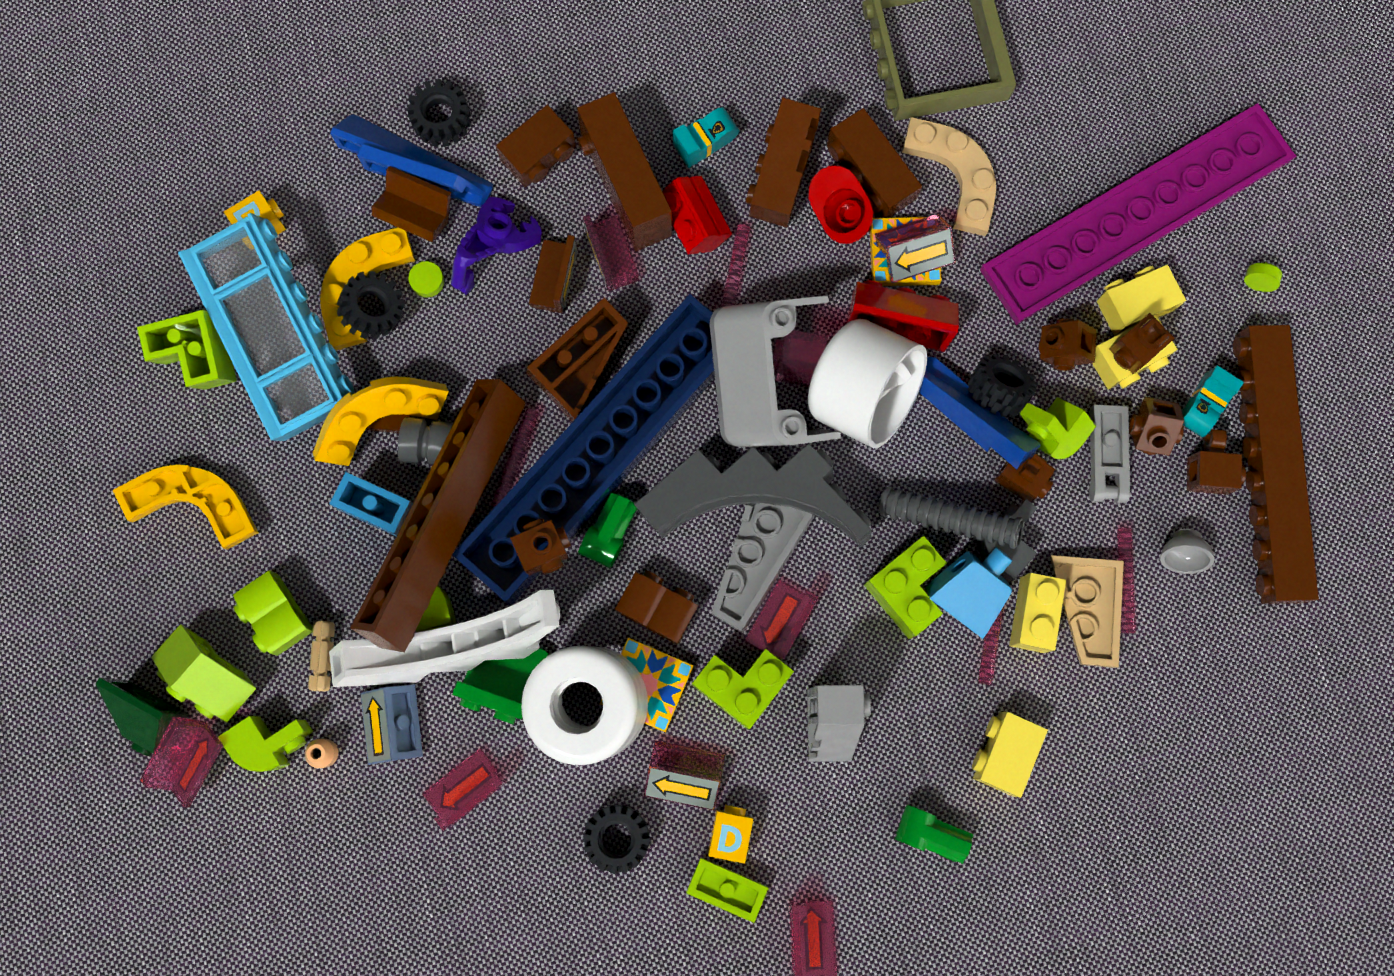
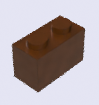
(536, 146)

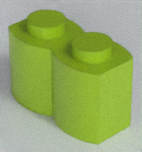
(272, 614)

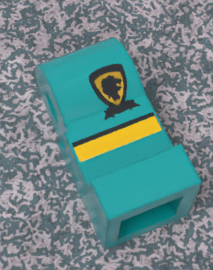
(704, 136)
(1210, 400)

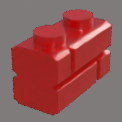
(696, 215)

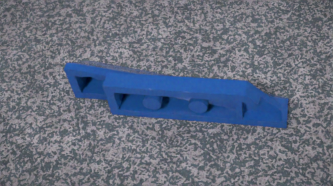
(380, 149)
(987, 429)

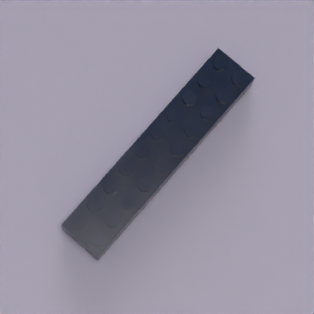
(597, 447)

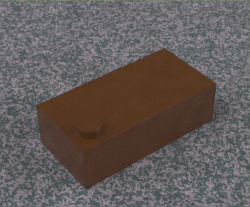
(624, 171)

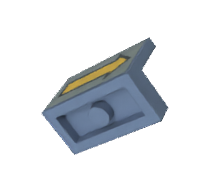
(391, 724)

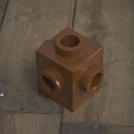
(1067, 344)
(1157, 426)
(528, 545)

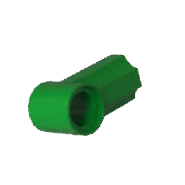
(605, 538)
(926, 832)

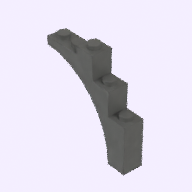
(753, 479)

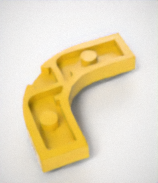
(367, 254)
(357, 411)
(189, 485)

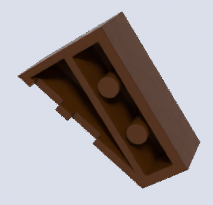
(784, 162)
(578, 357)

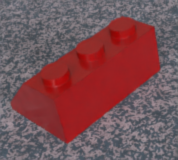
(922, 319)

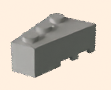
(835, 721)

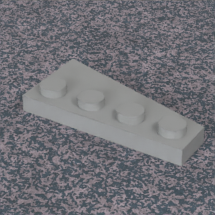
(757, 557)

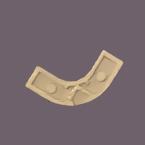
(968, 164)

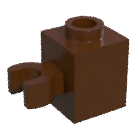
(1141, 344)
(1213, 469)
(1029, 480)

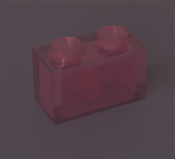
(797, 357)

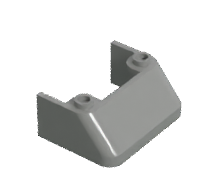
(747, 377)

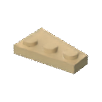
(1092, 606)

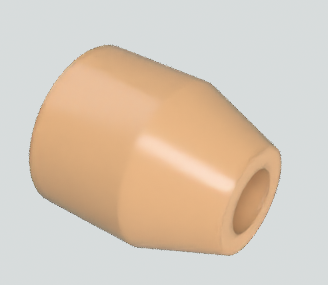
(328, 750)

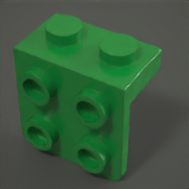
(498, 685)

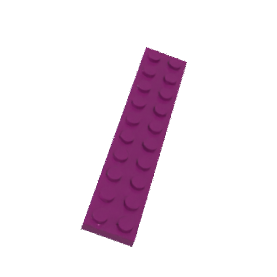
(1136, 213)

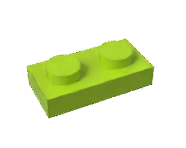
(727, 890)

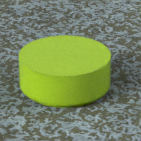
(1263, 277)
(426, 279)

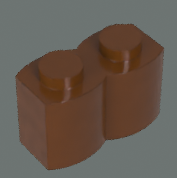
(657, 607)

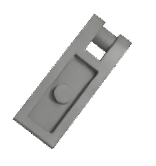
(1110, 453)

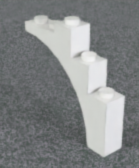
(458, 647)

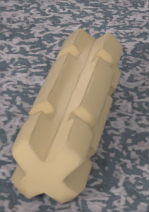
(320, 656)

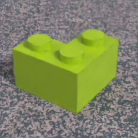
(192, 342)
(899, 588)
(200, 675)
(743, 696)

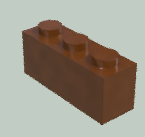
(874, 162)

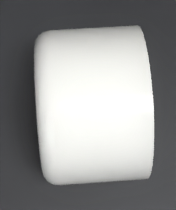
(866, 382)
(622, 696)

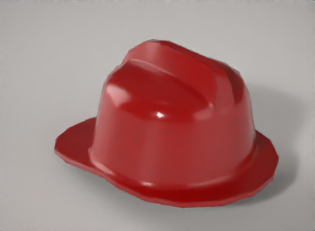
(840, 204)

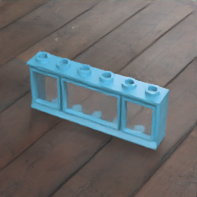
(267, 326)

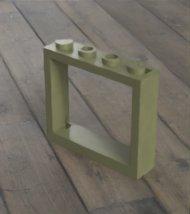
(994, 52)

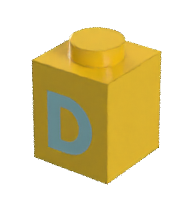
(258, 206)
(730, 834)

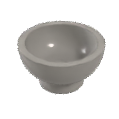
(1187, 553)

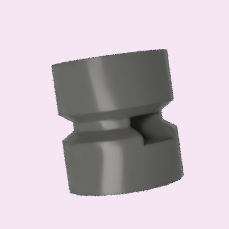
(420, 441)

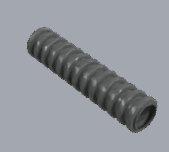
(951, 517)

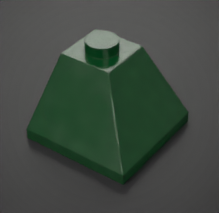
(138, 713)

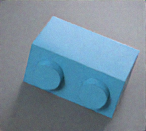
(371, 504)

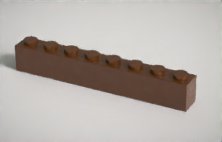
(1275, 466)
(438, 516)

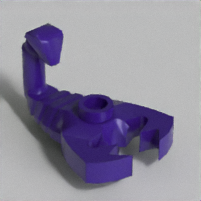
(489, 236)

